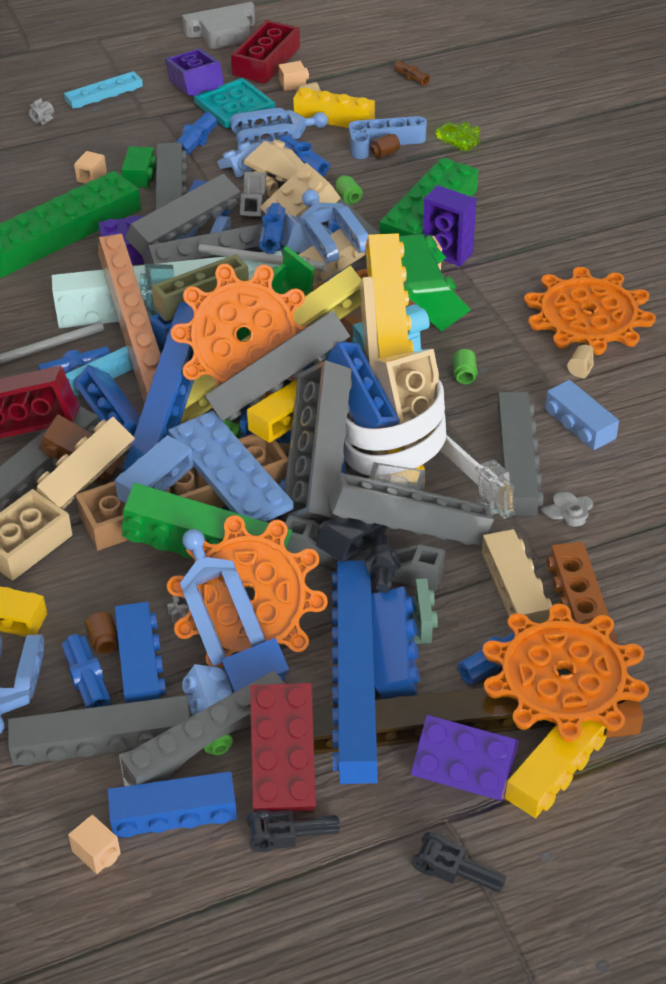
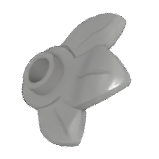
(569, 508)

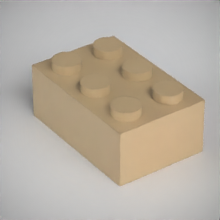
(291, 192)
(30, 532)

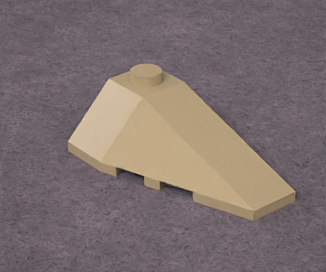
(275, 160)
(409, 384)

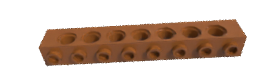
(580, 592)

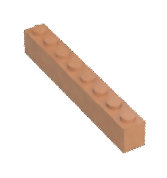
(130, 309)

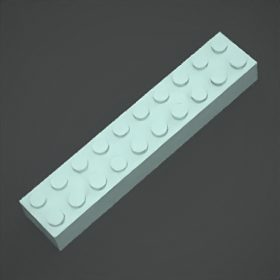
(86, 299)

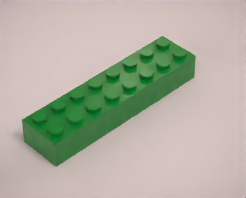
(65, 220)

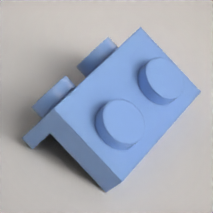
(236, 158)
(205, 687)

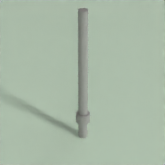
(255, 256)
(51, 342)

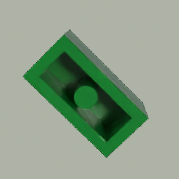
(139, 166)

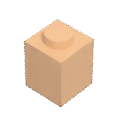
(292, 75)
(90, 167)
(94, 844)

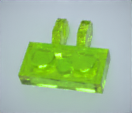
(459, 136)

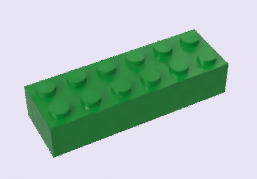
(407, 214)
(164, 518)

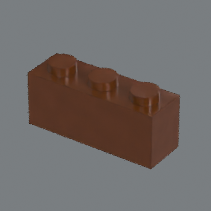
(63, 437)

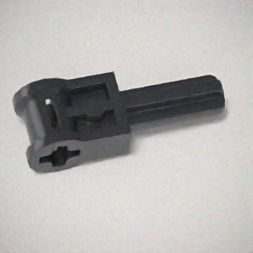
(281, 829)
(449, 860)

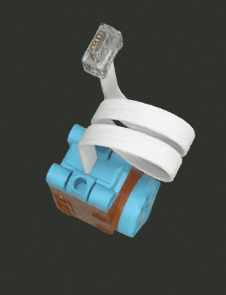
(490, 477)

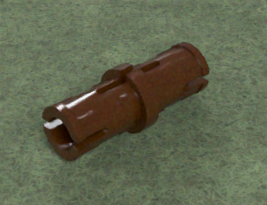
(405, 70)

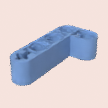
(408, 129)

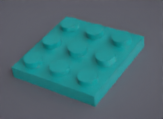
(233, 99)

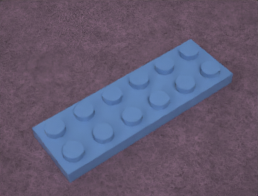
(231, 469)

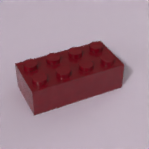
(264, 50)
(34, 400)
(282, 747)

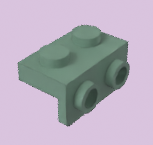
(424, 616)

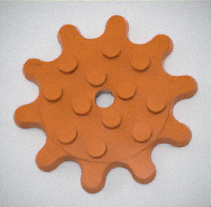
(566, 303)
(225, 311)
(277, 582)
(560, 643)

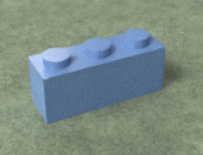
(581, 414)
(157, 468)

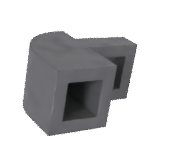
(254, 194)

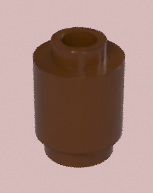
(384, 145)
(102, 632)

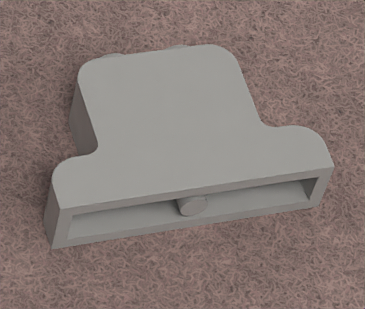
(221, 25)

